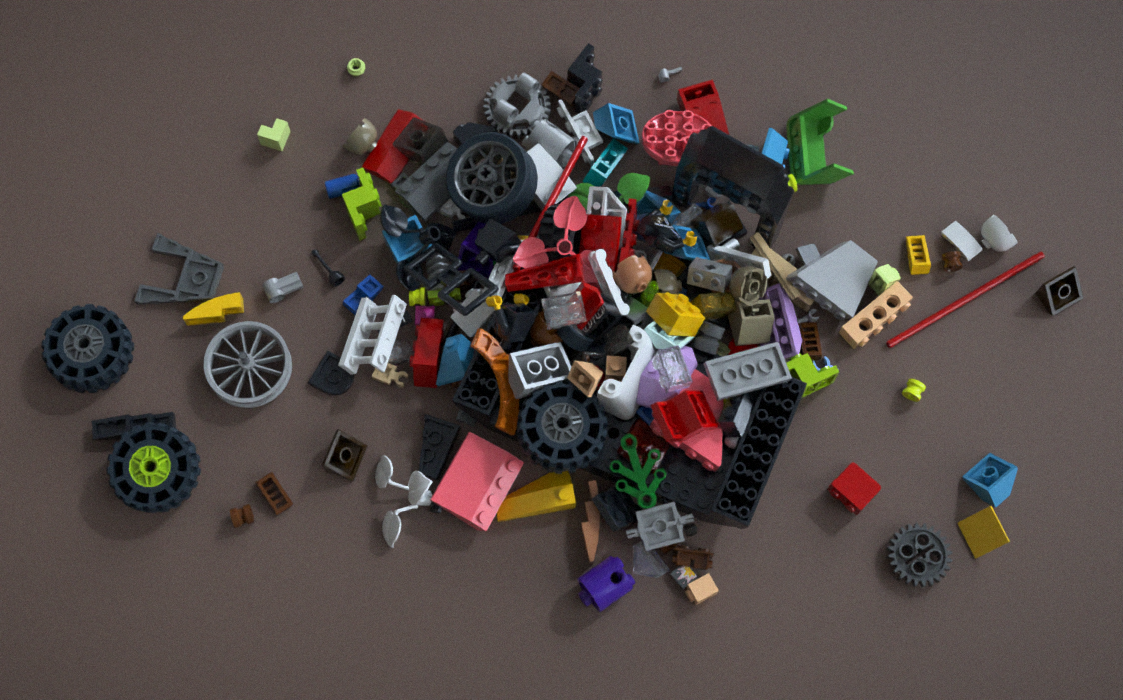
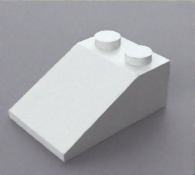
(548, 176)

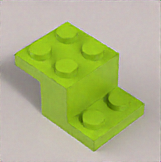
(362, 203)
(803, 369)

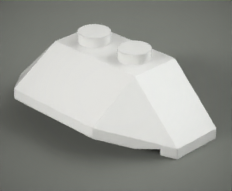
(604, 202)

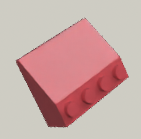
(477, 481)

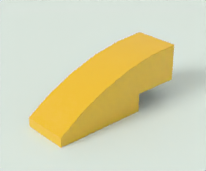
(215, 310)

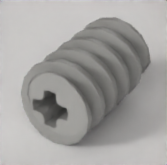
(436, 263)

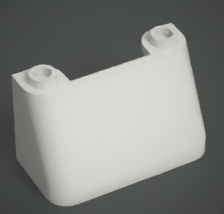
(621, 397)

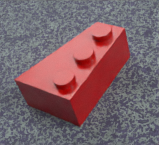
(427, 352)

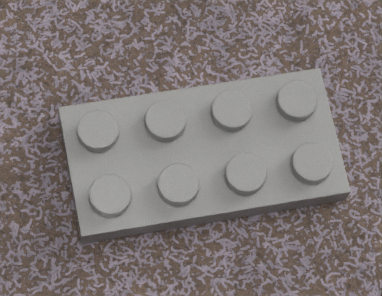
(747, 371)

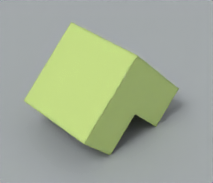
(275, 136)

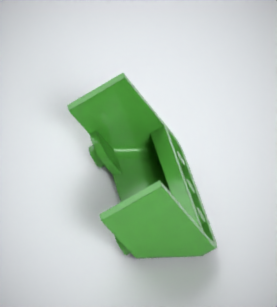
(806, 144)

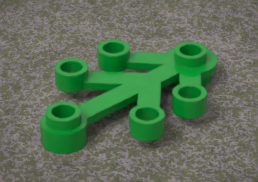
(639, 475)

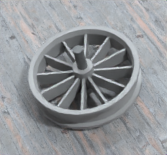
(247, 364)

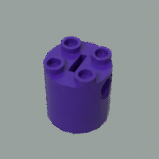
(599, 589)

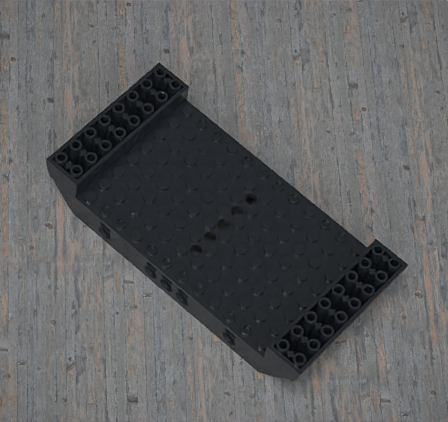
(713, 497)

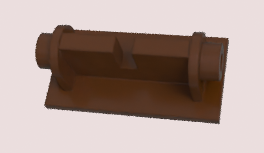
(700, 557)

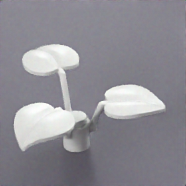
(418, 495)

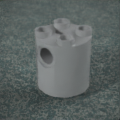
(552, 139)

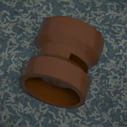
(242, 515)

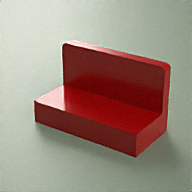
(592, 301)

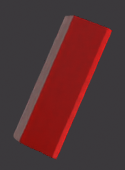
(386, 160)

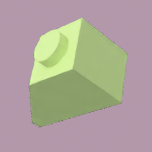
(883, 278)

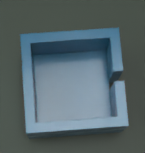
(405, 245)

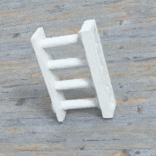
(360, 331)

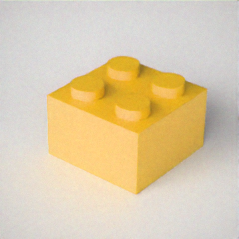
(675, 314)

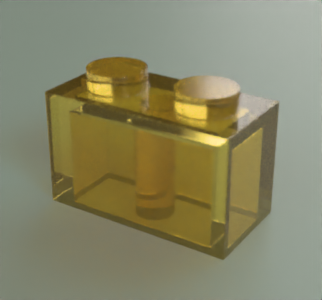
(715, 305)

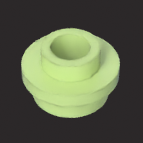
(356, 63)

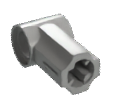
(278, 288)

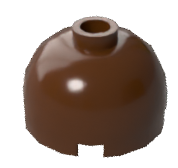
(540, 334)

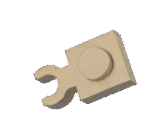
(389, 375)

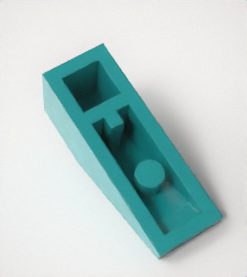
(605, 164)

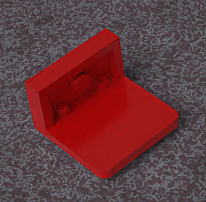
(854, 488)

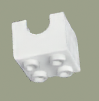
(476, 319)

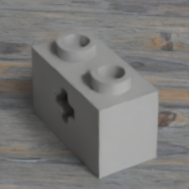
(709, 274)

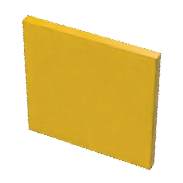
(983, 532)

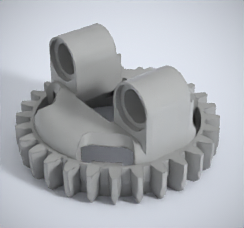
(507, 115)

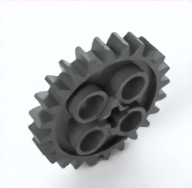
(930, 569)

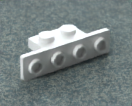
(580, 126)

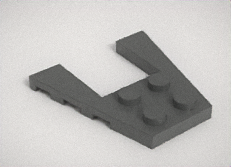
(197, 281)

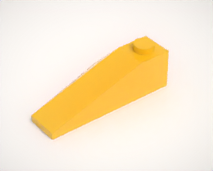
(545, 495)

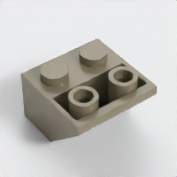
(752, 323)

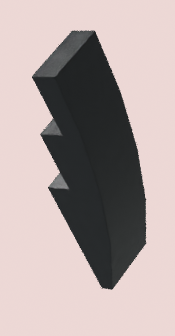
(114, 427)

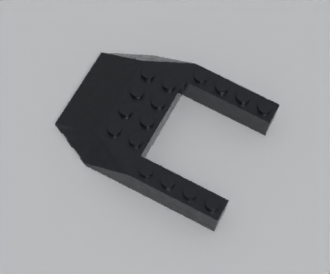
(737, 173)

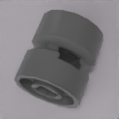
(708, 337)

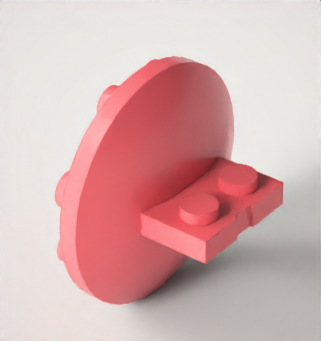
(668, 133)

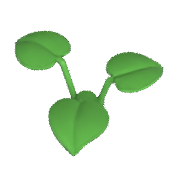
(630, 186)

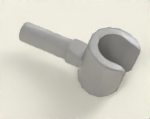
(664, 74)
(808, 317)

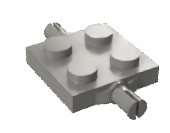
(660, 526)

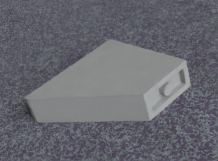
(836, 278)

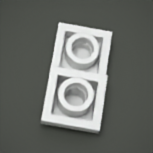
(962, 240)

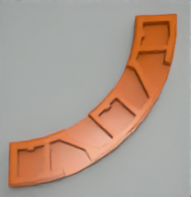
(499, 362)

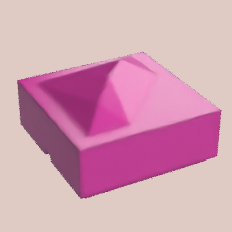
(424, 312)

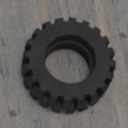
(550, 234)

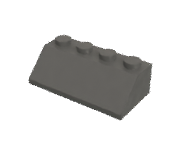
(426, 188)

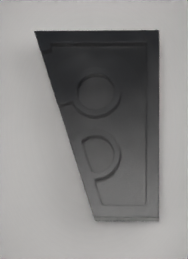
(437, 444)

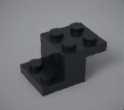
(586, 77)

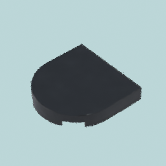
(331, 377)

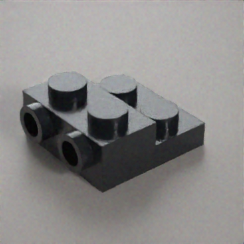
(616, 508)

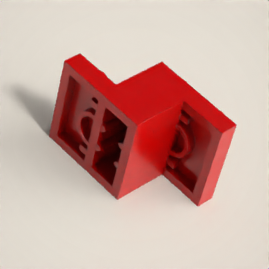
(684, 416)

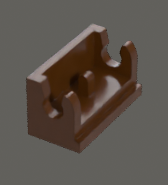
(560, 88)

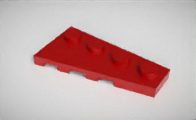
(629, 235)
(553, 273)

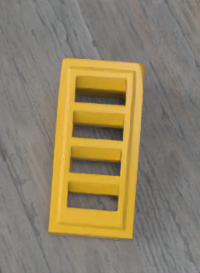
(918, 266)

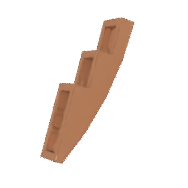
(590, 529)

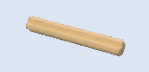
(774, 265)

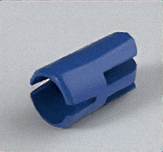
(341, 185)

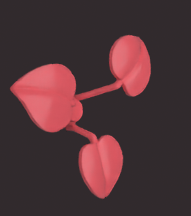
(568, 215)

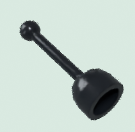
(336, 278)

